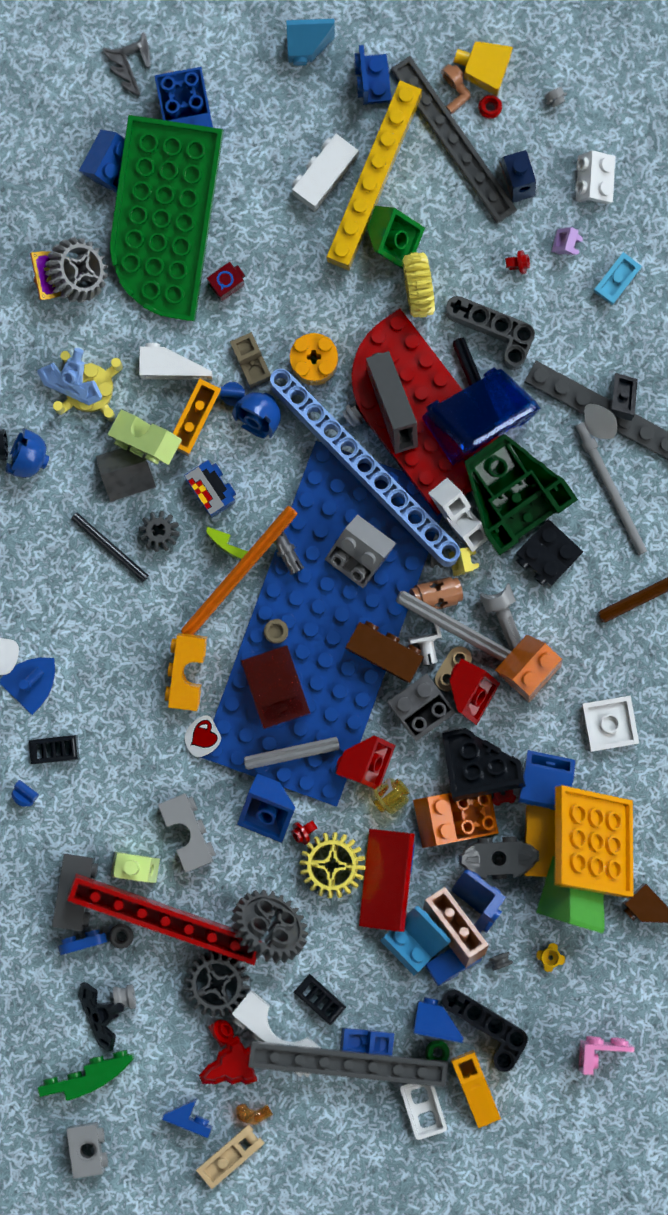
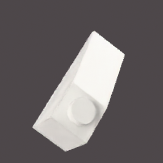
(165, 364)

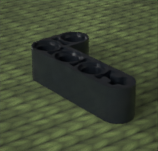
(482, 1023)

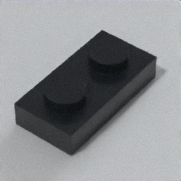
(623, 396)

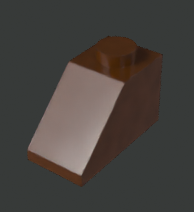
(646, 906)

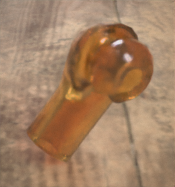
(251, 1116)

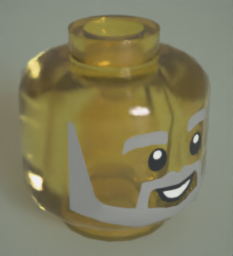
(391, 795)

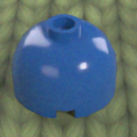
(258, 413)
(27, 455)

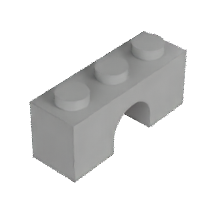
(181, 811)

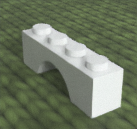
(253, 1014)

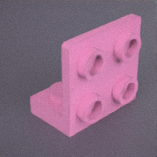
(589, 1059)

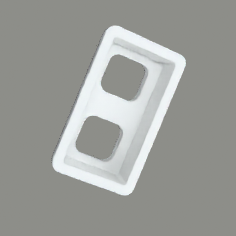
(414, 1110)

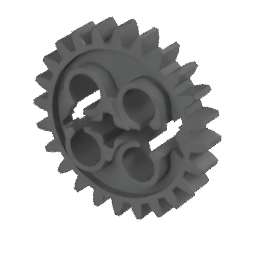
(254, 919)

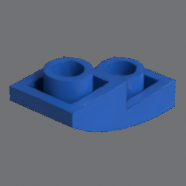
(446, 967)

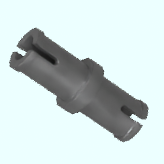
(288, 554)

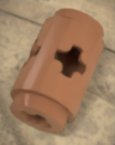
(448, 592)

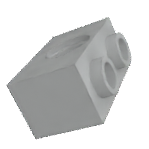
(82, 1164)

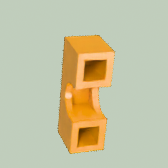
(183, 693)

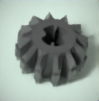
(159, 539)

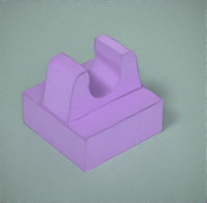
(565, 241)

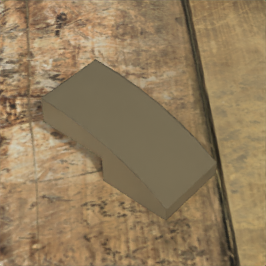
(251, 360)

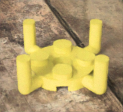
(104, 383)

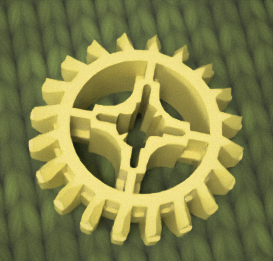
(418, 285)
(331, 876)

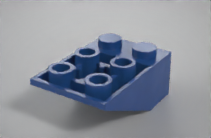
(184, 97)

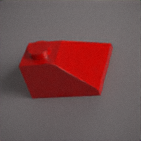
(472, 689)
(366, 761)

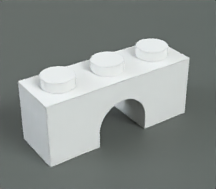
(458, 515)

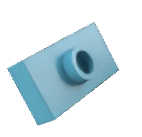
(617, 278)

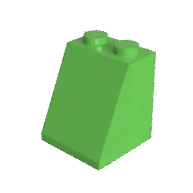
(571, 905)

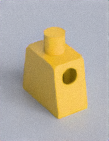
(485, 65)

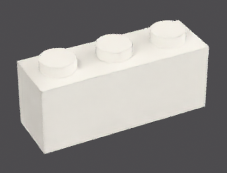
(324, 172)

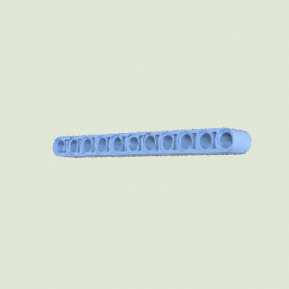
(360, 456)

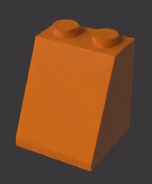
(529, 667)

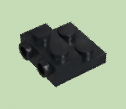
(548, 554)

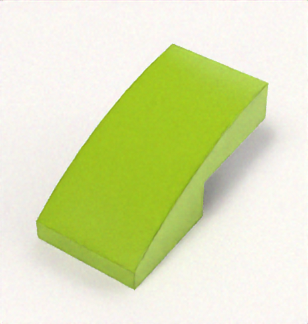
(222, 541)

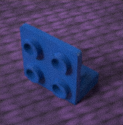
(374, 80)

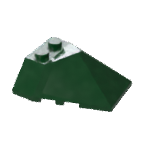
(513, 491)

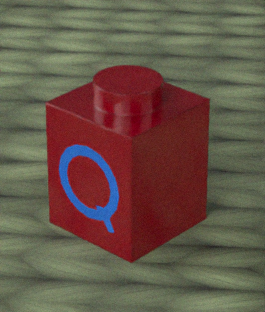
(226, 280)

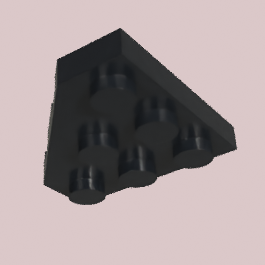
(479, 766)

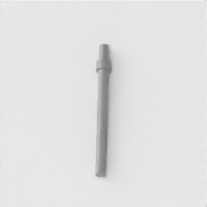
(590, 446)

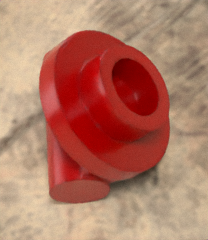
(221, 1031)

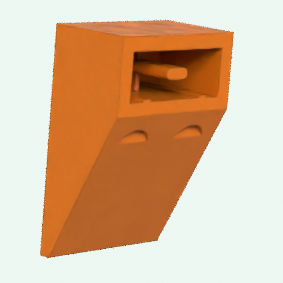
(447, 821)

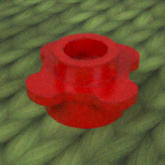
(508, 797)

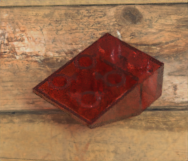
(275, 687)

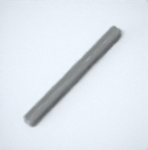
(452, 626)

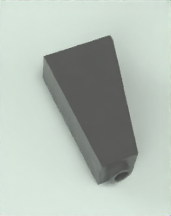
(392, 402)

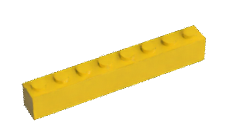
(374, 175)

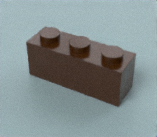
(385, 651)

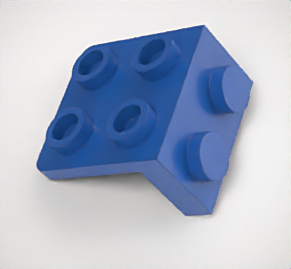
(480, 897)

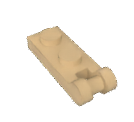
(229, 1157)

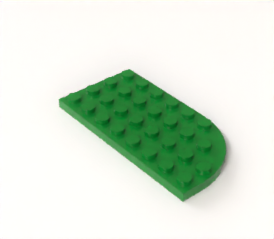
(164, 213)

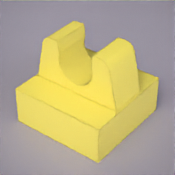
(464, 562)

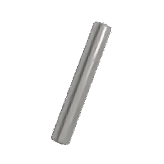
(291, 753)

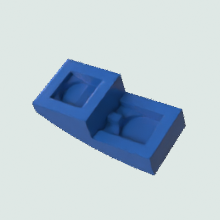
(367, 1041)

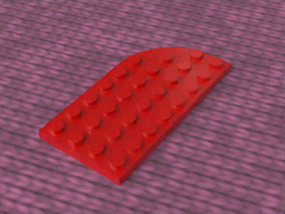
(424, 382)

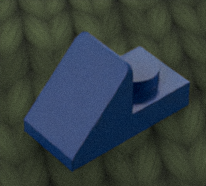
(181, 1117)

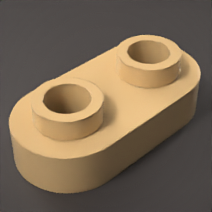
(447, 666)

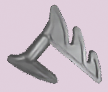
(119, 57)

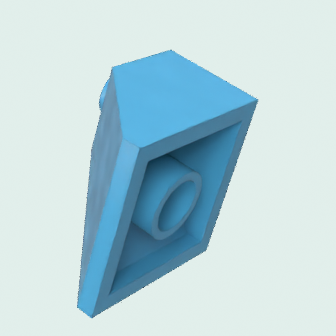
(308, 39)

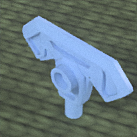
(70, 379)

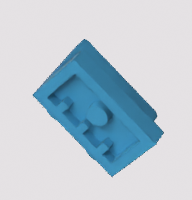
(418, 942)

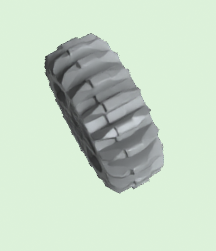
(68, 271)

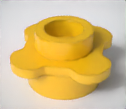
(558, 959)

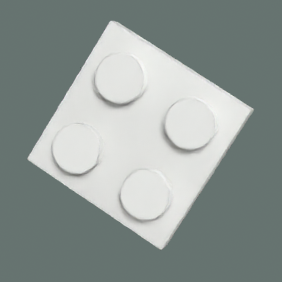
(610, 723)

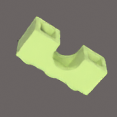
(144, 438)

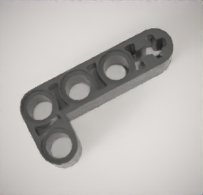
(488, 327)

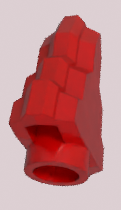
(230, 1065)

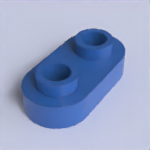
(71, 944)

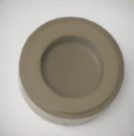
(276, 631)

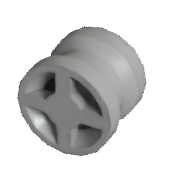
(125, 996)

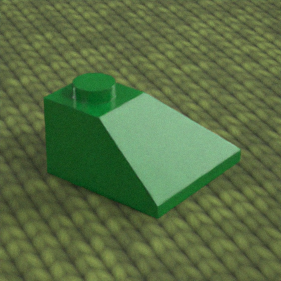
(393, 234)

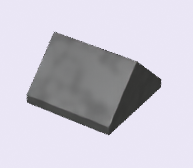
(124, 473)

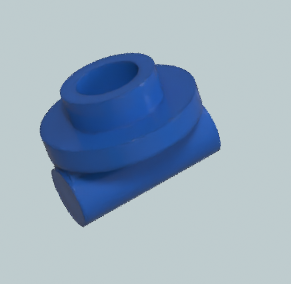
(232, 393)
(23, 794)

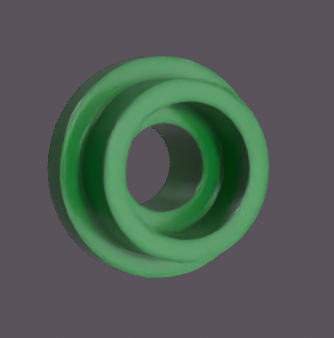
(437, 1044)

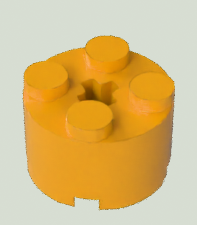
(325, 352)

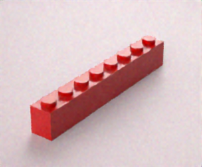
(159, 917)

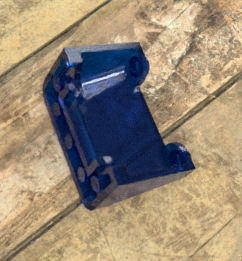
(479, 414)

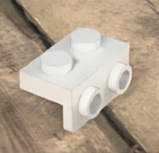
(595, 177)

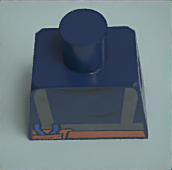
(518, 174)

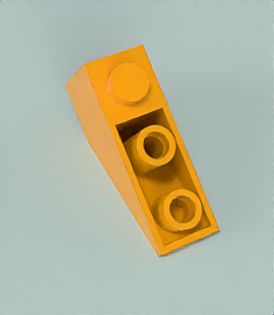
(475, 1088)

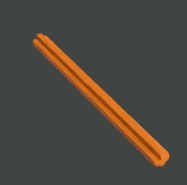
(239, 571)

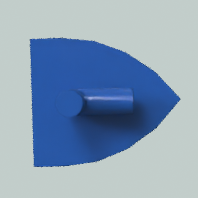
(30, 682)

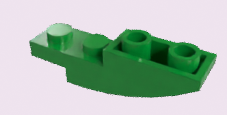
(97, 1074)

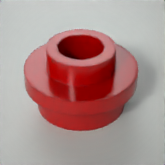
(490, 99)

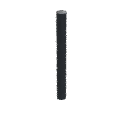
(109, 547)

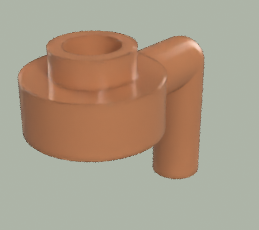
(453, 76)

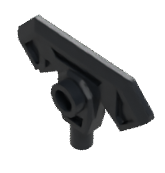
(99, 1015)

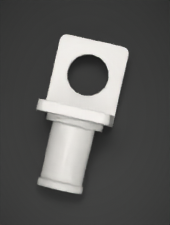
(427, 645)

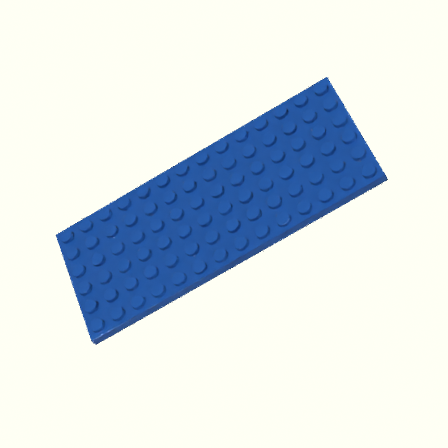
(321, 616)

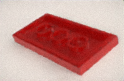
(386, 880)

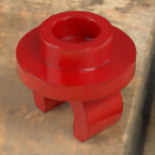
(520, 262)
(300, 832)

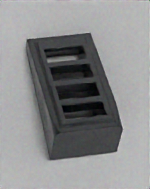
(74, 749)
(325, 992)

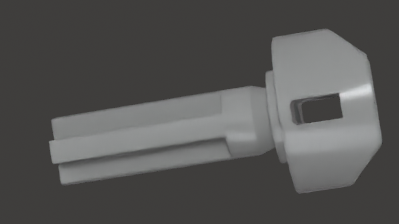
(499, 603)

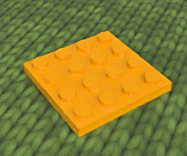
(593, 842)

